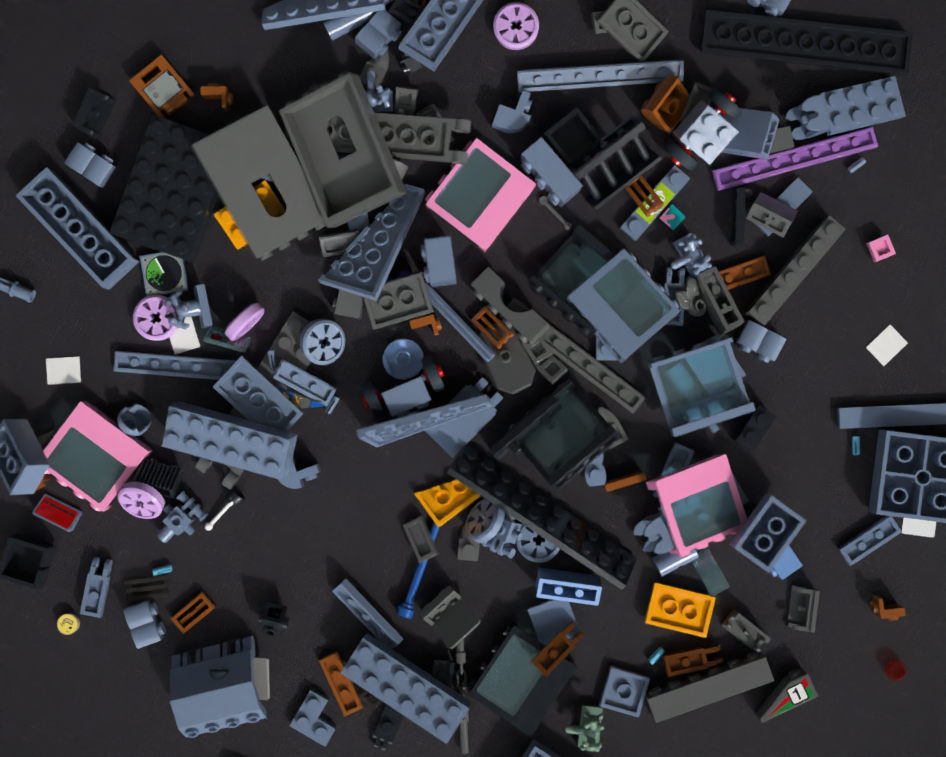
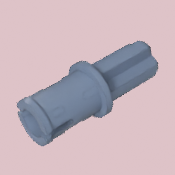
(17, 290)

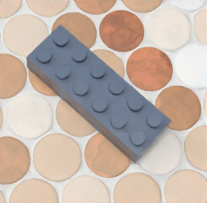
(77, 228)
(229, 440)
(406, 688)

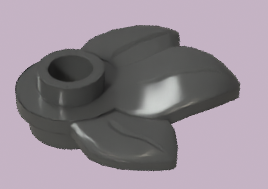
(691, 298)

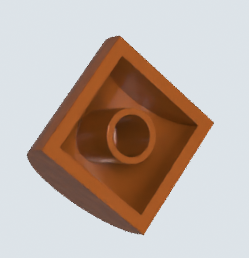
(666, 104)

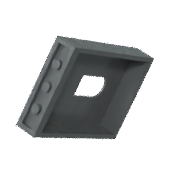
(245, 154)
(357, 181)

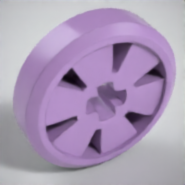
(516, 38)
(144, 318)
(244, 321)
(141, 500)

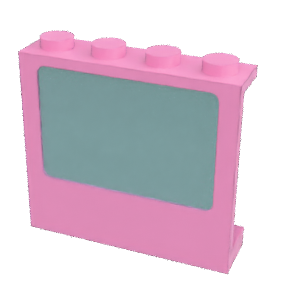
(480, 194)
(94, 455)
(700, 503)

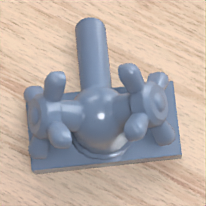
(380, 100)
(690, 255)
(191, 308)

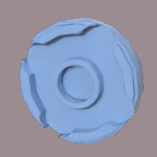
(403, 359)

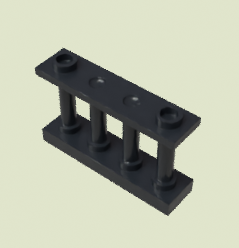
(603, 149)

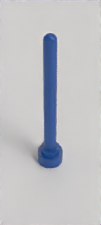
(406, 607)

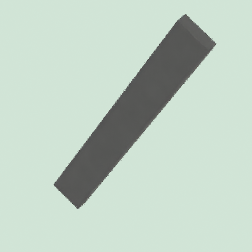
(587, 365)

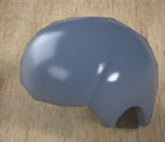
(134, 420)

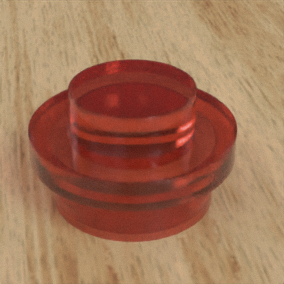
(895, 670)

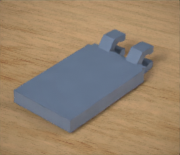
(459, 432)

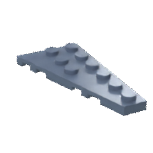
(305, 11)
(375, 249)
(417, 422)

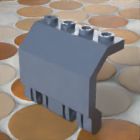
(211, 704)

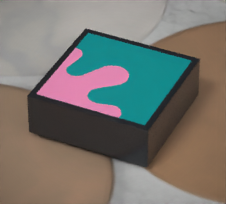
(672, 217)

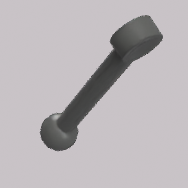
(543, 201)

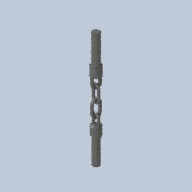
(460, 659)

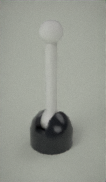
(234, 498)

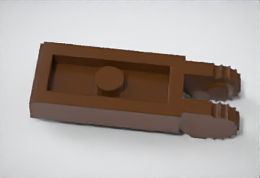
(556, 650)
(690, 660)

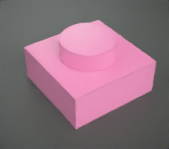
(881, 248)

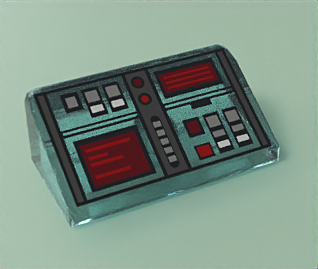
(217, 337)

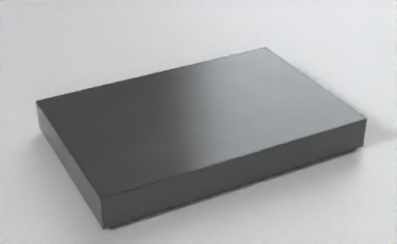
(632, 27)
(399, 301)

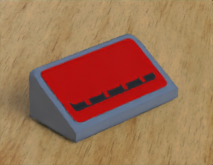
(57, 513)

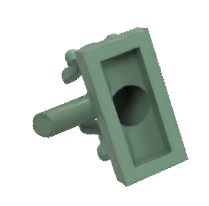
(588, 728)

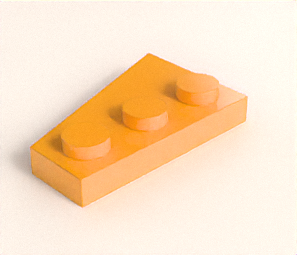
(446, 500)

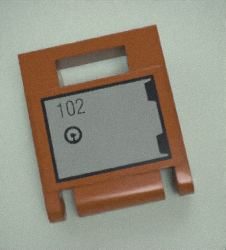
(164, 90)

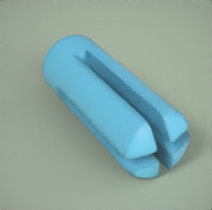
(855, 445)
(161, 570)
(656, 655)

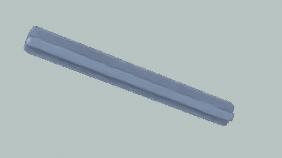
(454, 319)

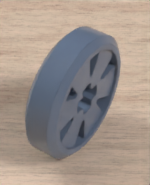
(327, 352)
(484, 521)
(532, 551)

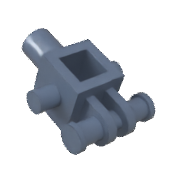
(180, 518)
(507, 534)

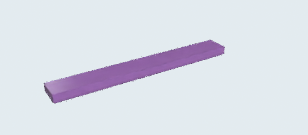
(795, 158)

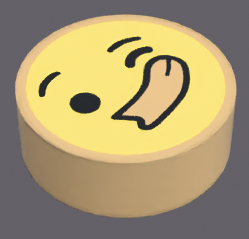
(68, 623)

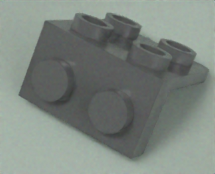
(450, 616)

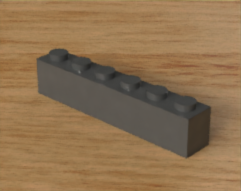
(794, 271)
(709, 687)

